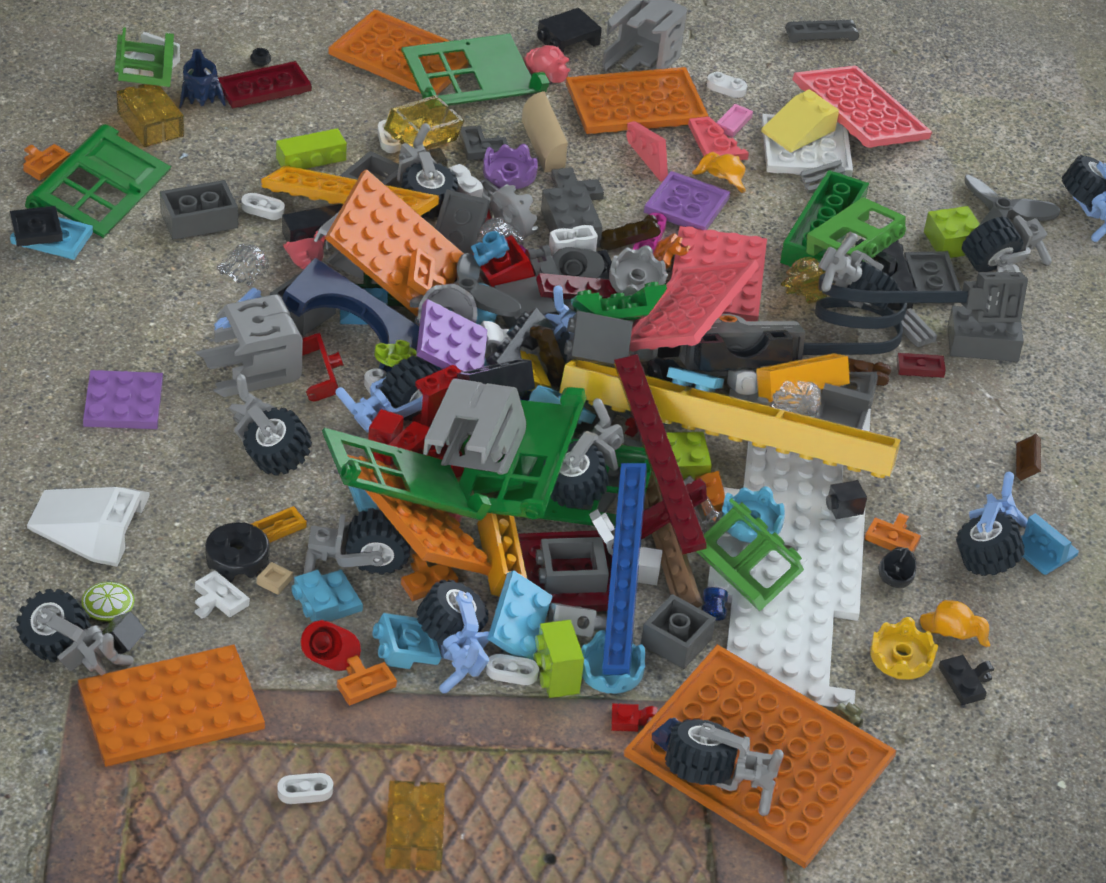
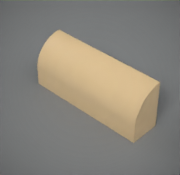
(544, 132)

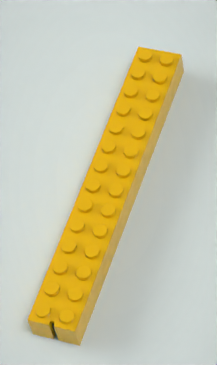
(744, 420)

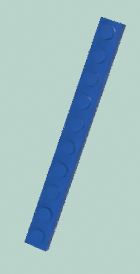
(624, 570)

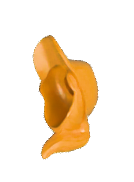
(723, 166)
(956, 620)

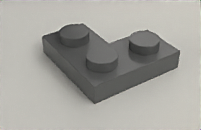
(475, 143)
(566, 178)

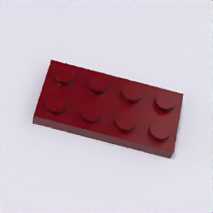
(264, 84)

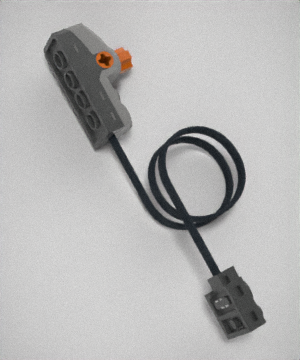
(991, 299)

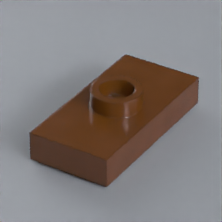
(1028, 457)

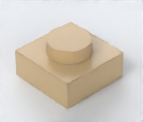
(274, 578)

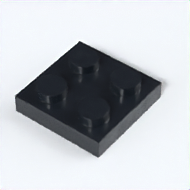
(36, 226)

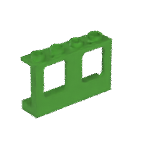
(160, 66)
(853, 220)
(737, 569)

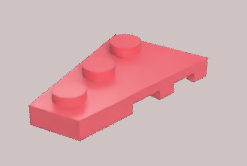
(711, 138)
(649, 147)

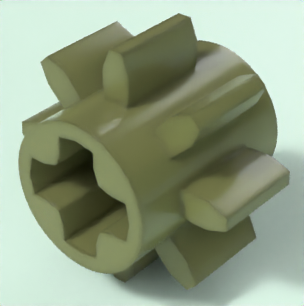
(850, 713)

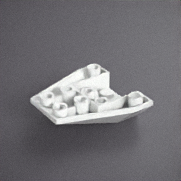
(88, 520)

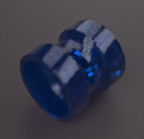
(714, 602)

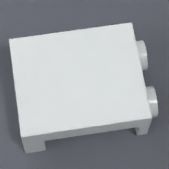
(151, 39)

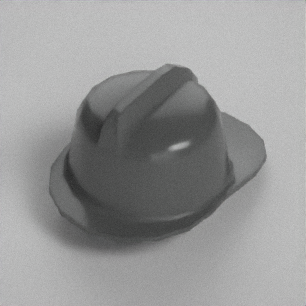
(578, 262)

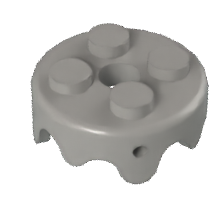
(507, 206)
(636, 262)
(452, 297)

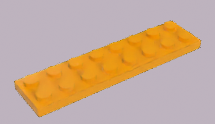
(335, 188)

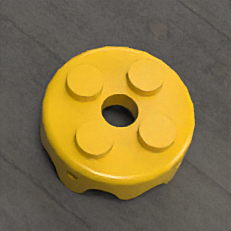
(905, 639)

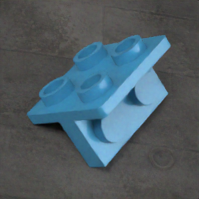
(1045, 546)

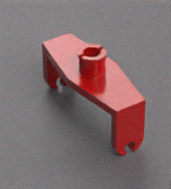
(326, 388)

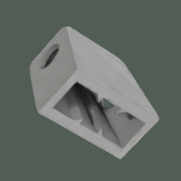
(592, 623)

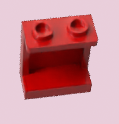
(433, 390)

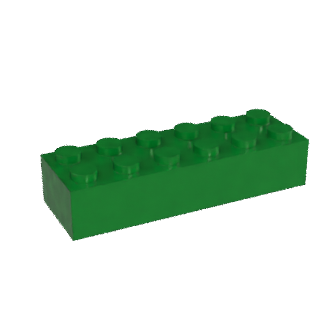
(830, 198)

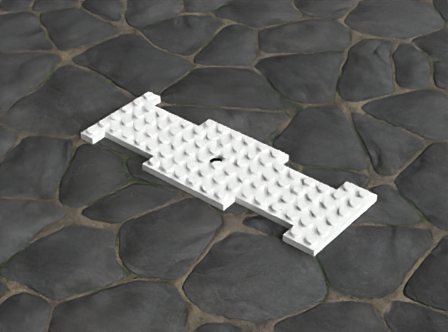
(796, 628)

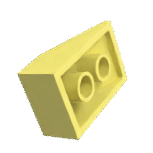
(802, 121)

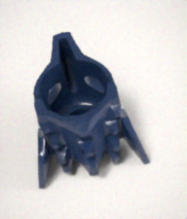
(199, 83)

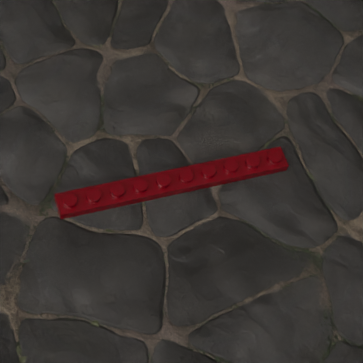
(660, 455)

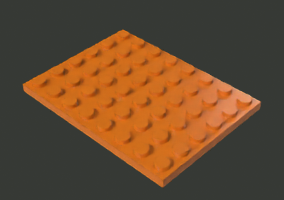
(823, 766)

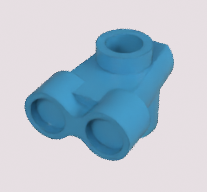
(492, 247)

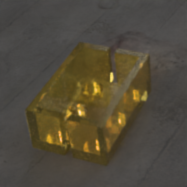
(145, 111)
(408, 118)
(417, 822)

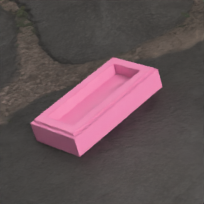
(734, 119)

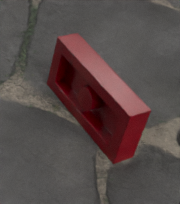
(921, 365)

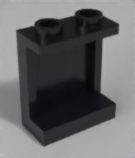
(569, 29)

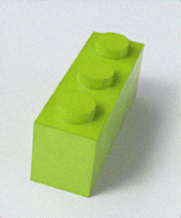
(312, 149)

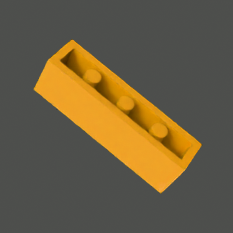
(820, 370)
(502, 546)

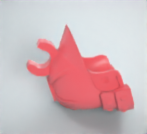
(548, 60)
(305, 250)

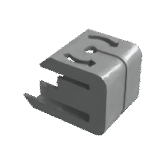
(654, 26)
(265, 359)
(486, 413)

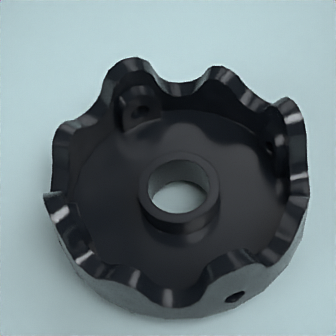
(233, 561)

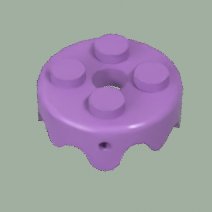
(517, 160)

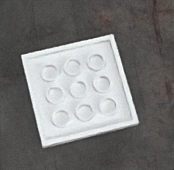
(822, 151)

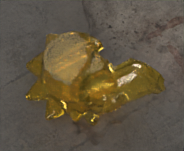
(804, 279)

